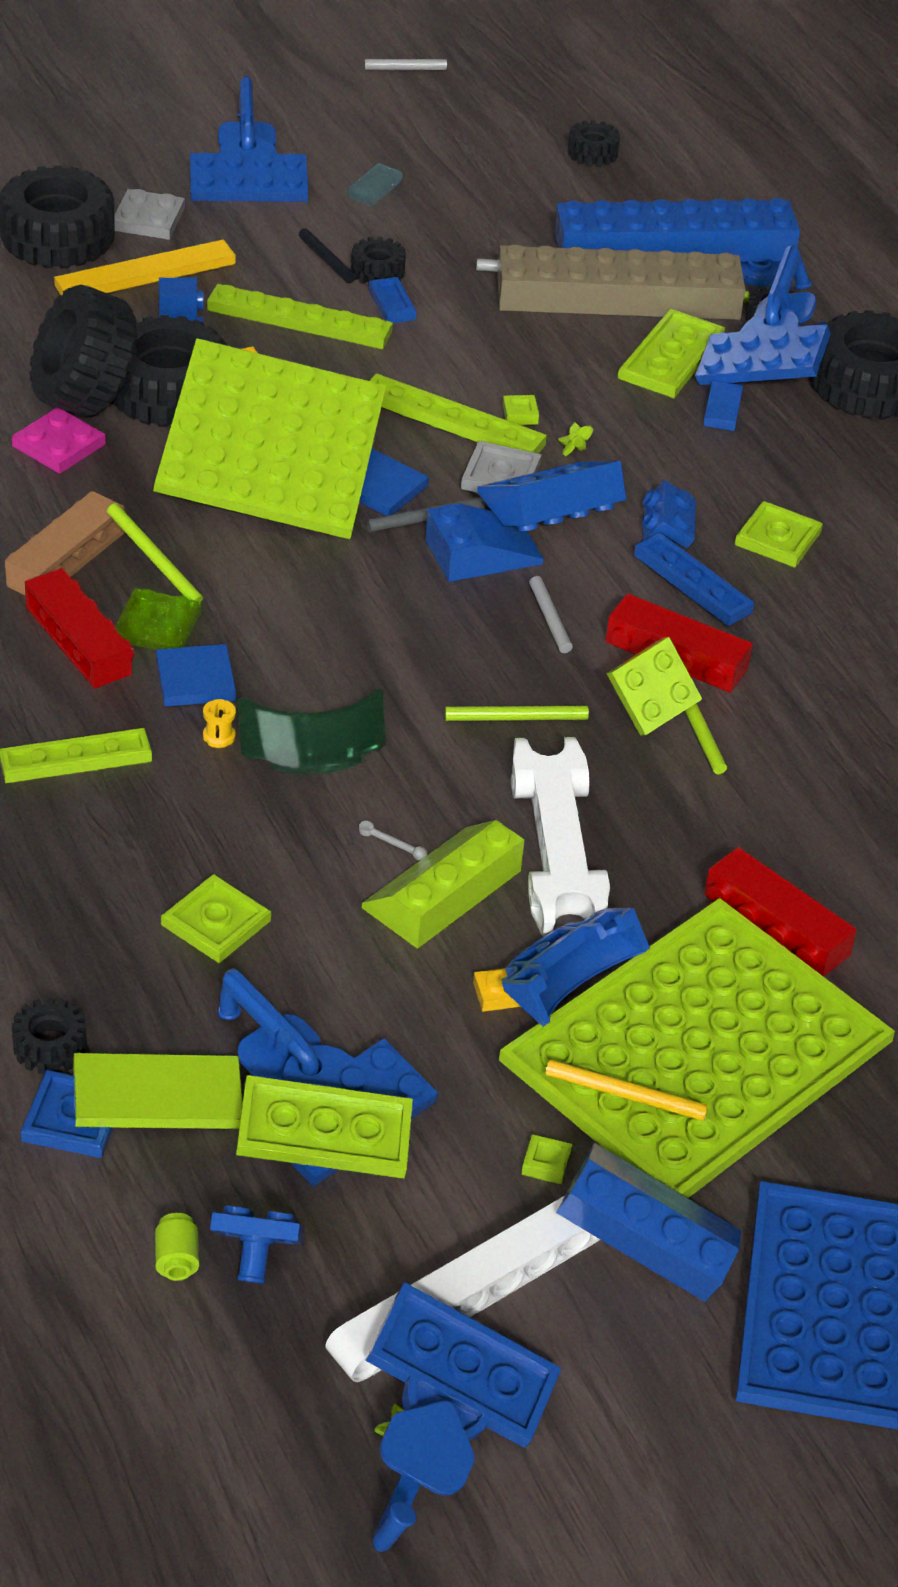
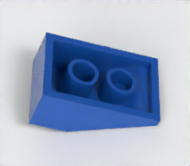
(475, 542)

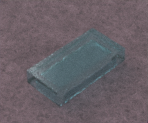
(375, 184)

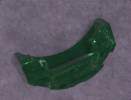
(312, 740)

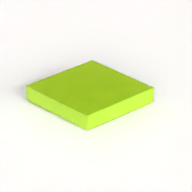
(779, 534)
(216, 918)

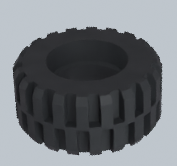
(57, 217)
(83, 350)
(861, 365)
(160, 367)

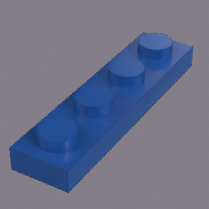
(694, 579)

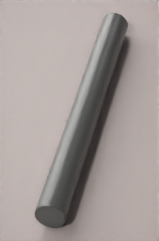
(414, 516)

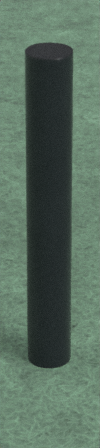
(327, 255)

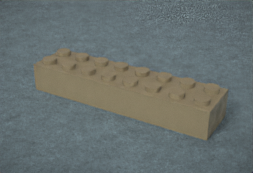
(619, 282)

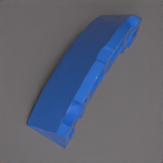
(569, 957)

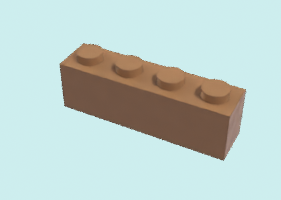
(66, 542)

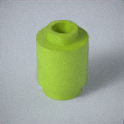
(176, 1246)

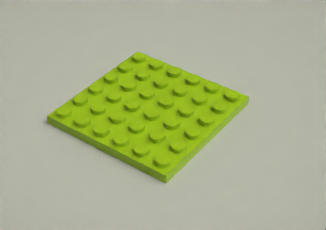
(271, 439)

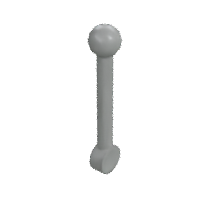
(367, 828)

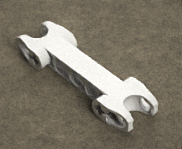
(565, 882)

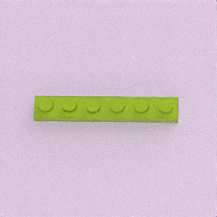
(300, 316)
(457, 417)

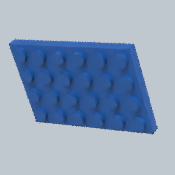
(822, 1306)

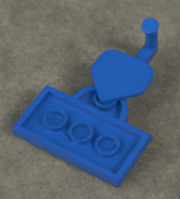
(248, 162)
(773, 340)
(292, 1052)
(454, 1387)

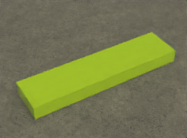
(75, 755)

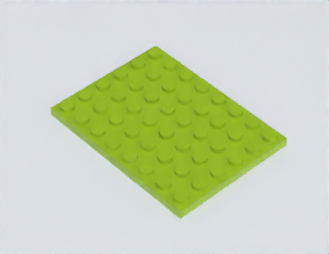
(709, 1019)

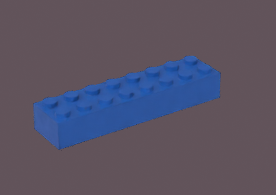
(717, 226)

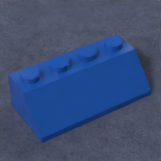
(555, 493)
(651, 1223)

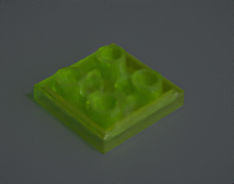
(158, 619)

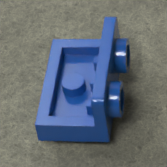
(669, 513)

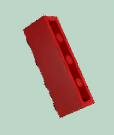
(79, 628)
(704, 650)
(781, 911)

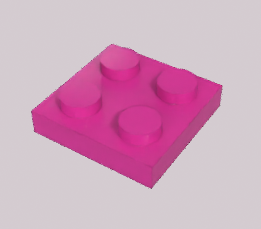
(58, 440)

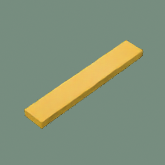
(150, 268)

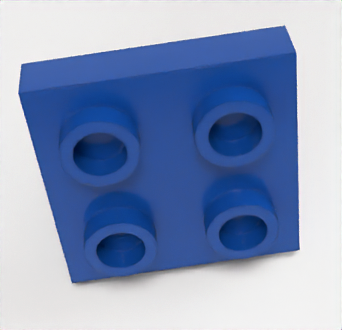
(256, 1236)

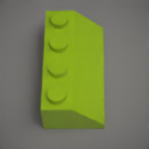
(448, 882)

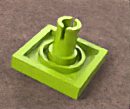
(654, 686)

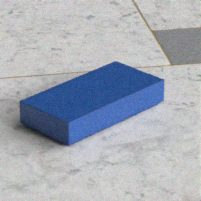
(392, 300)
(723, 405)

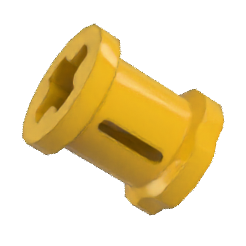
(223, 724)

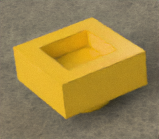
(491, 991)

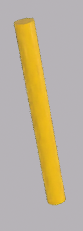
(627, 1090)

